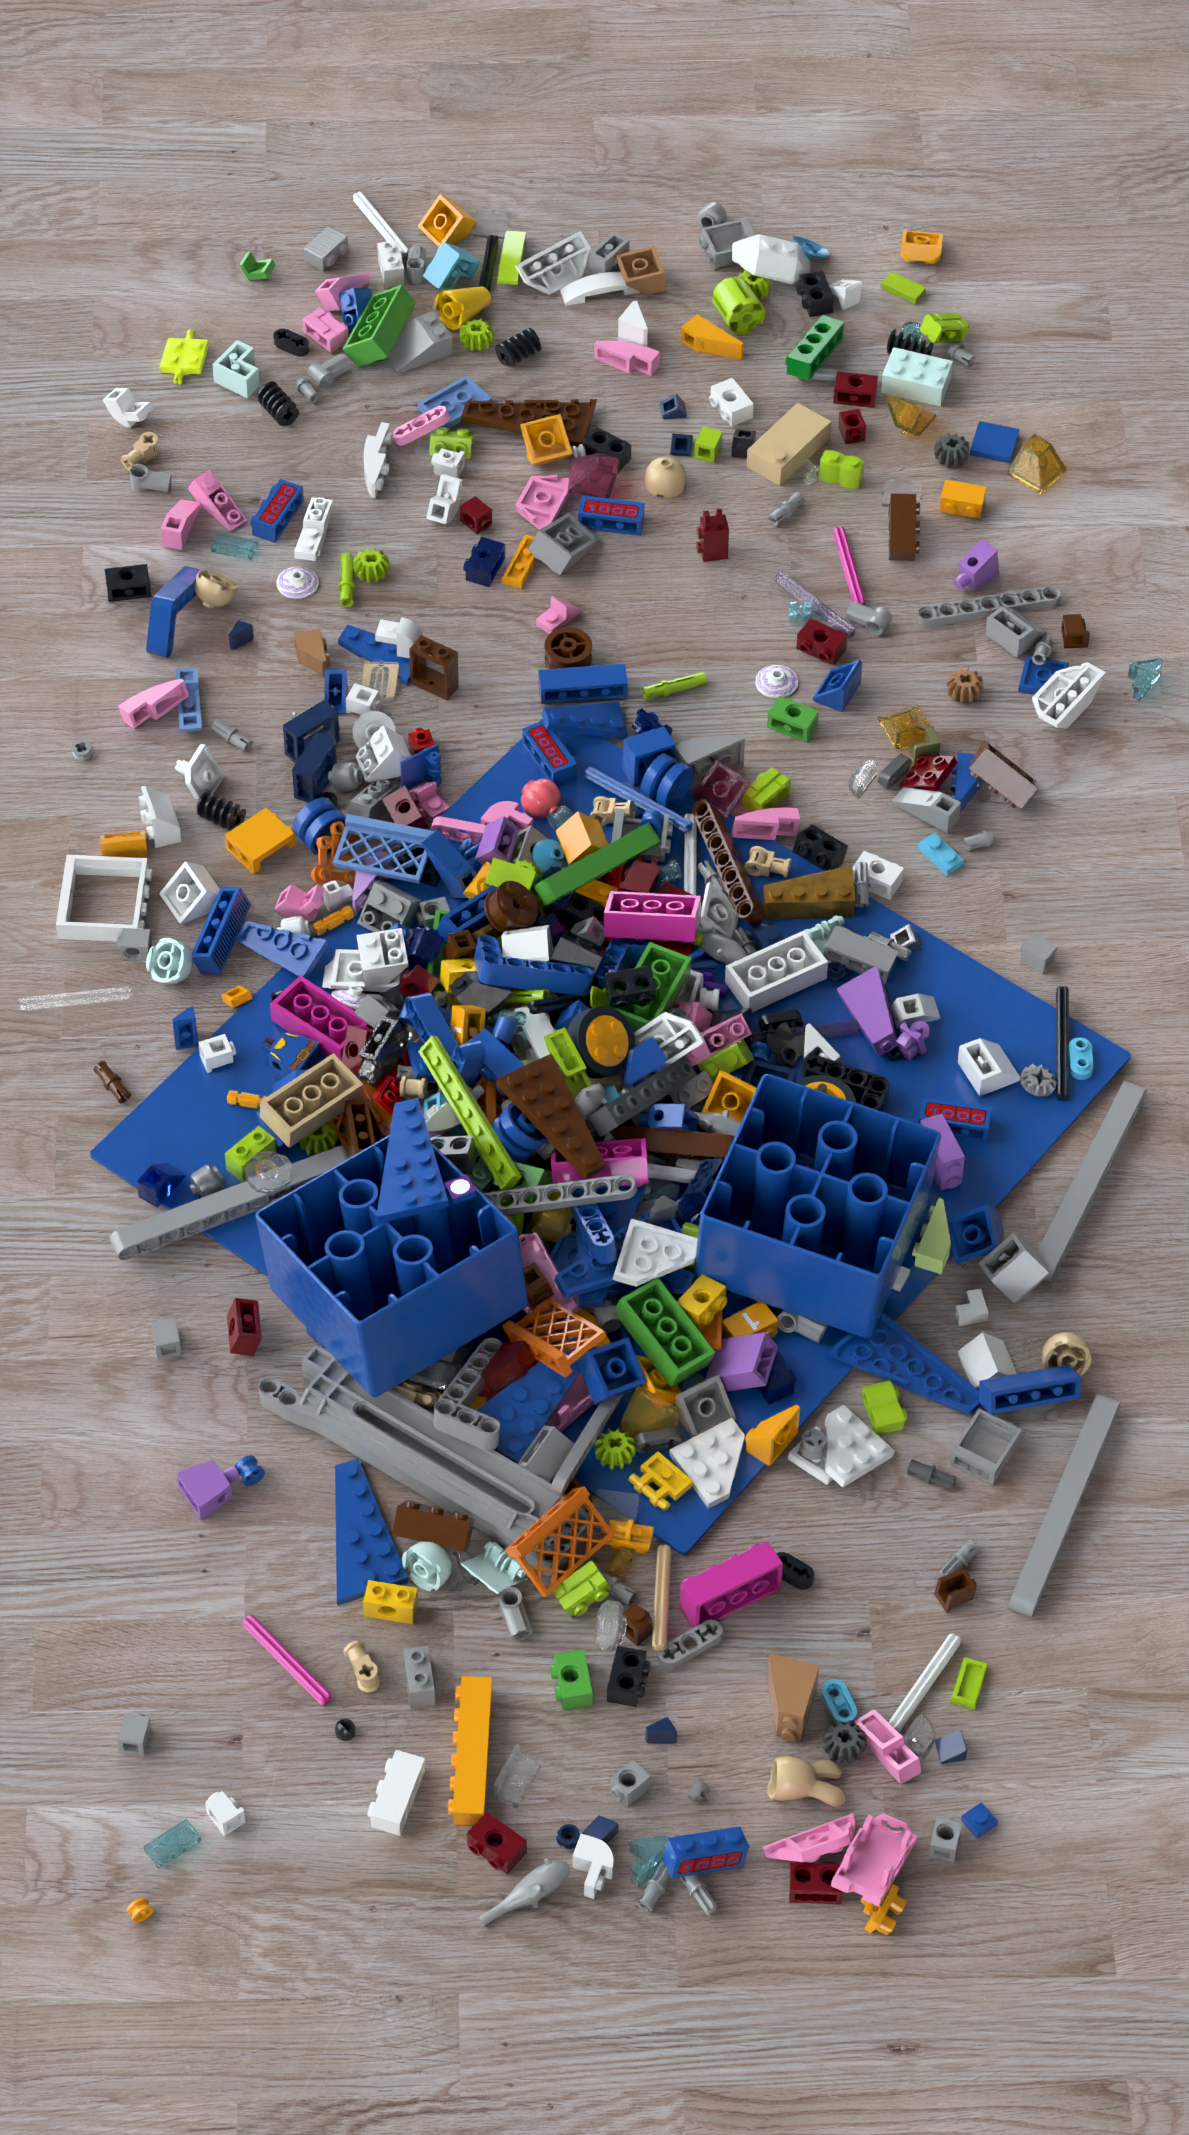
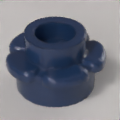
(838, 975)
(568, 1830)

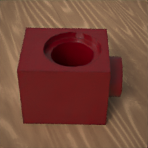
(852, 426)
(476, 515)
(417, 982)

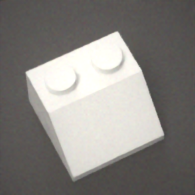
(190, 892)

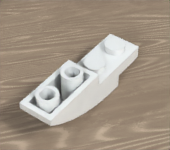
(375, 459)
(314, 529)
(444, 1118)

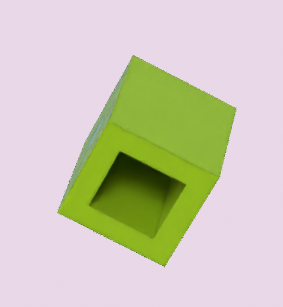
(708, 444)

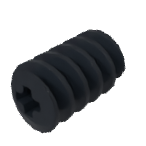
(907, 344)
(518, 347)
(277, 404)
(220, 812)

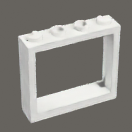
(104, 867)

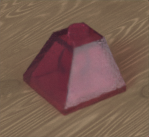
(593, 475)
(722, 788)

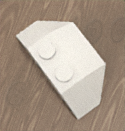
(771, 258)
(556, 265)
(1067, 694)
(673, 1035)

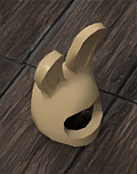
(796, 1779)

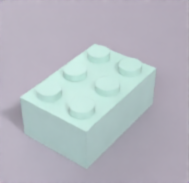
(916, 376)

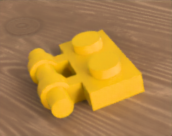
(663, 1474)

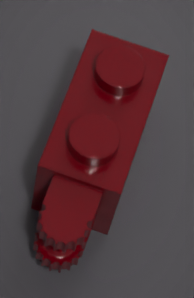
(713, 536)
(640, 877)

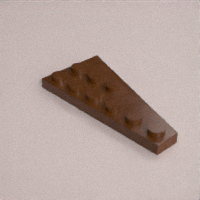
(510, 415)
(548, 1103)

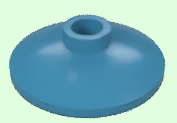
(811, 248)
(548, 854)

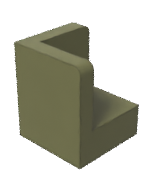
(928, 747)

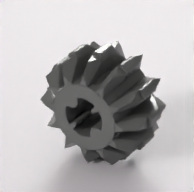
(951, 450)
(844, 1733)

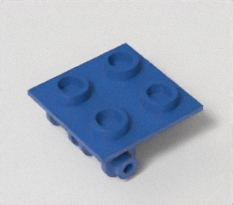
(422, 767)

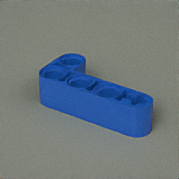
(620, 956)
(594, 1227)

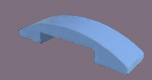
(190, 707)

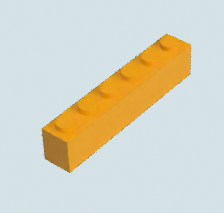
(472, 1750)

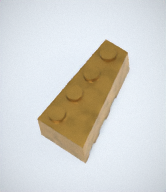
(811, 896)

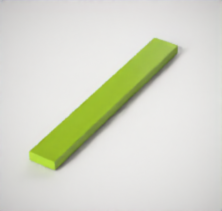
(469, 1113)

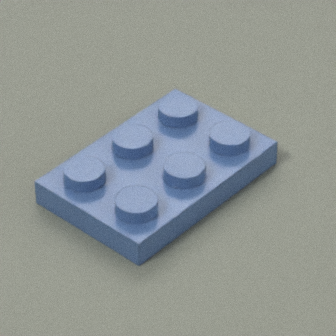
(454, 399)

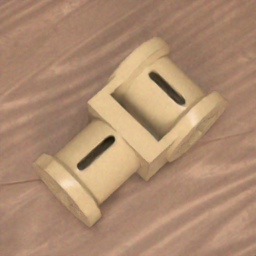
(144, 450)
(608, 807)
(766, 863)
(414, 1089)
(363, 1667)

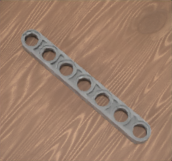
(980, 611)
(566, 1198)
(583, 1445)

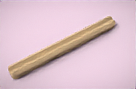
(661, 1600)

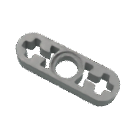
(695, 1634)

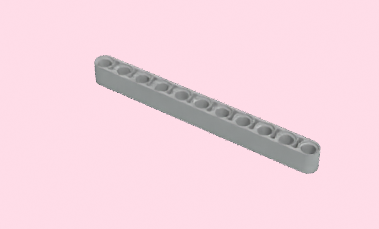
(1090, 1176)
(214, 1209)
(1064, 1505)

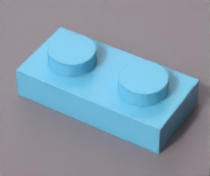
(940, 854)

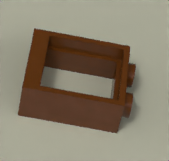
(421, 676)

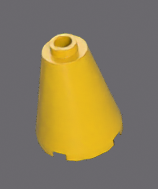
(461, 305)

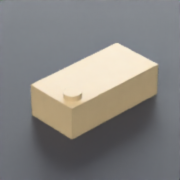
(788, 444)
(310, 1100)

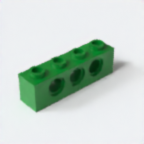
(815, 347)

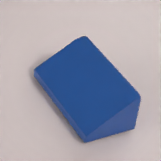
(185, 1029)

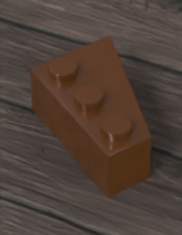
(903, 527)
(361, 1126)
(433, 1525)

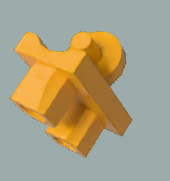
(630, 1536)
(878, 1918)

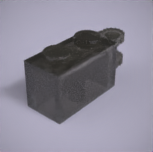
(383, 1049)

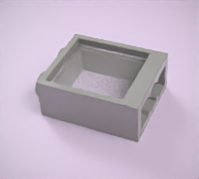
(718, 241)
(985, 1446)

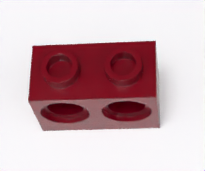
(814, 1890)

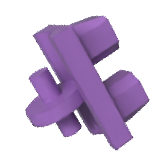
(912, 1039)

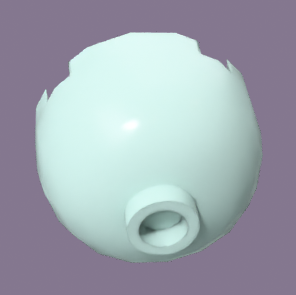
(169, 961)
(428, 1565)

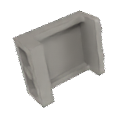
(626, 825)

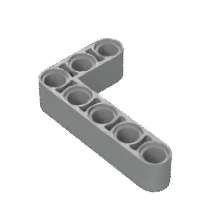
(452, 1408)

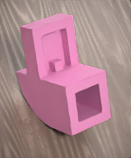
(510, 811)
(296, 902)

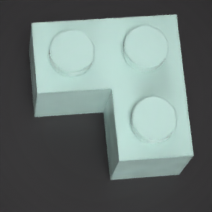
(236, 369)

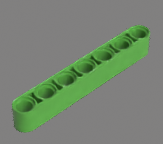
(596, 864)

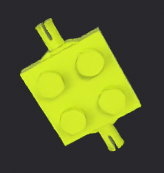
(184, 356)

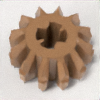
(965, 685)

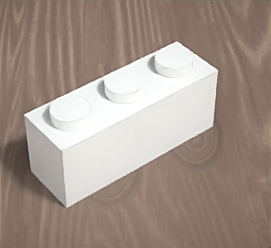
(396, 1792)

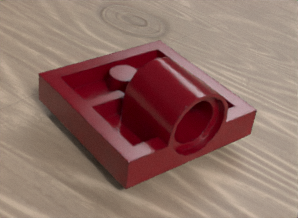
(929, 772)

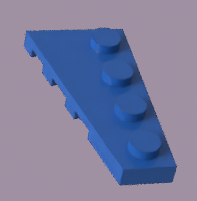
(587, 719)

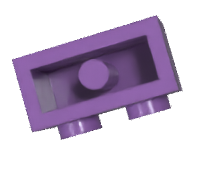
(497, 841)

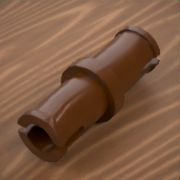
(112, 1082)

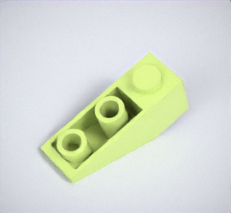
(935, 1244)

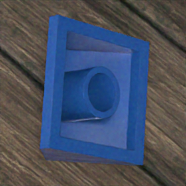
(839, 686)

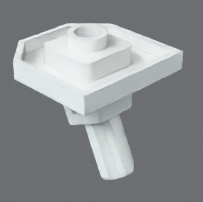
(200, 772)

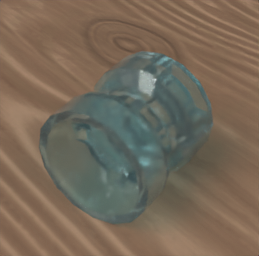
(805, 611)

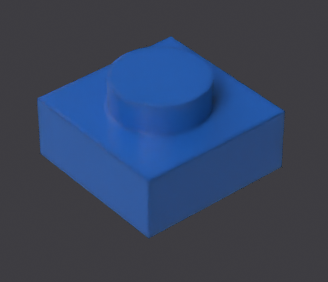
(979, 1820)

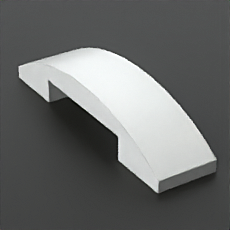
(592, 285)

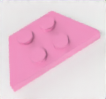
(542, 499)
(814, 1842)

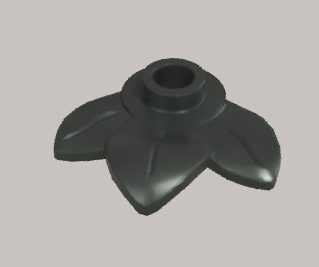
(785, 1042)

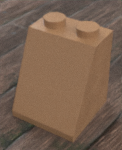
(791, 1693)

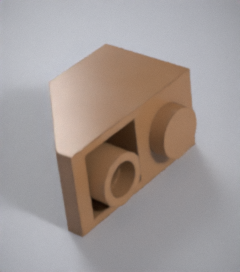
(310, 650)

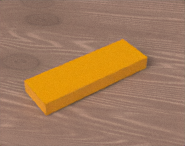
(520, 565)

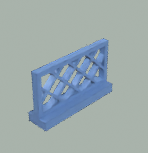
(384, 831)

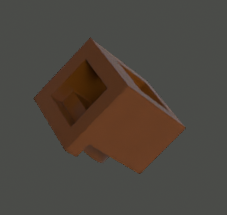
(459, 946)
(537, 1285)
(640, 1622)

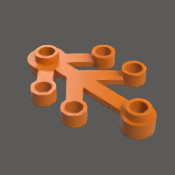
(327, 867)

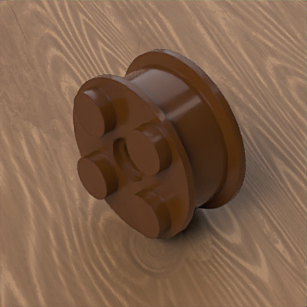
(568, 648)
(511, 907)

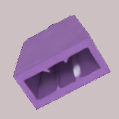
(978, 567)
(206, 1486)

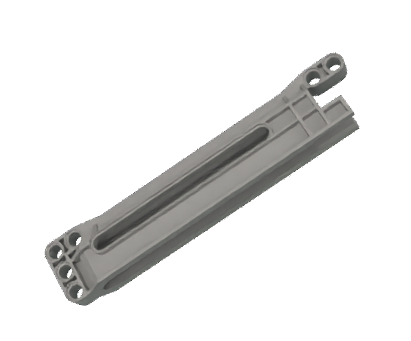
(407, 1446)

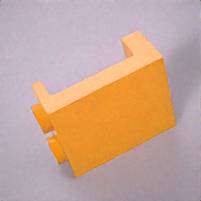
(258, 839)

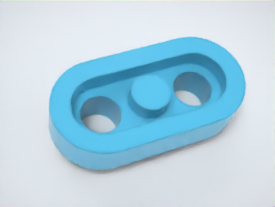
(1080, 1056)
(838, 1705)

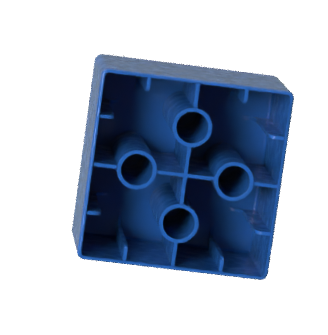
(816, 1205)
(392, 1290)

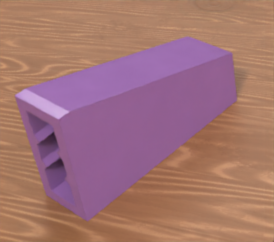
(869, 1007)

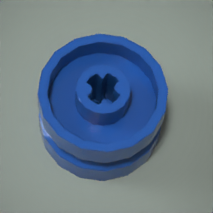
(667, 781)
(315, 821)
(517, 1134)

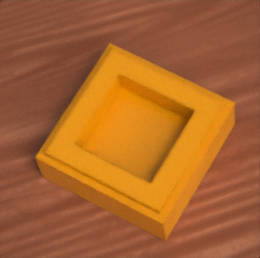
(236, 996)

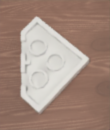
(652, 1252)
(852, 1447)
(711, 1460)

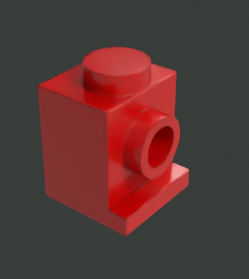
(419, 740)

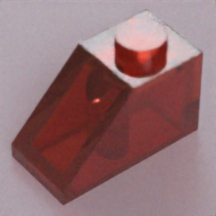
(508, 1365)

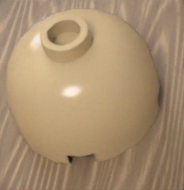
(665, 477)
(214, 589)
(1066, 1349)

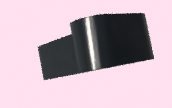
(866, 1086)

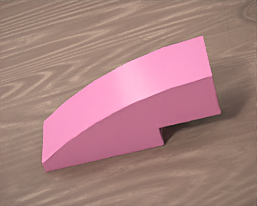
(627, 356)
(153, 702)
(766, 824)
(889, 1747)

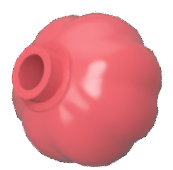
(540, 798)

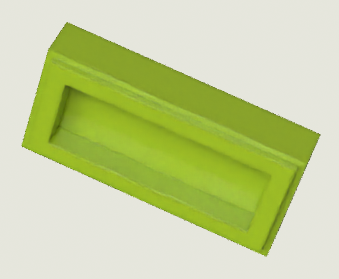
(903, 287)
(969, 1683)

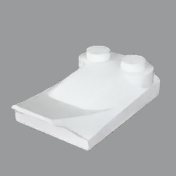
(346, 971)

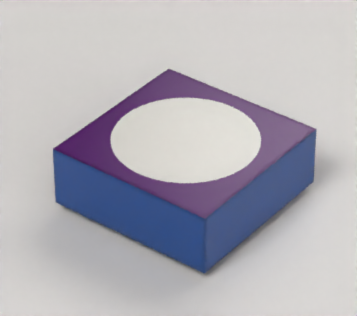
(460, 1189)

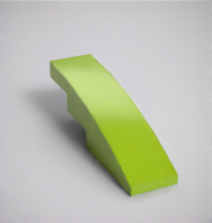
(511, 255)
(568, 1061)

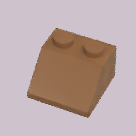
(642, 270)

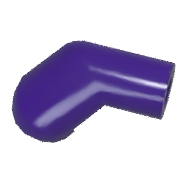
(710, 984)

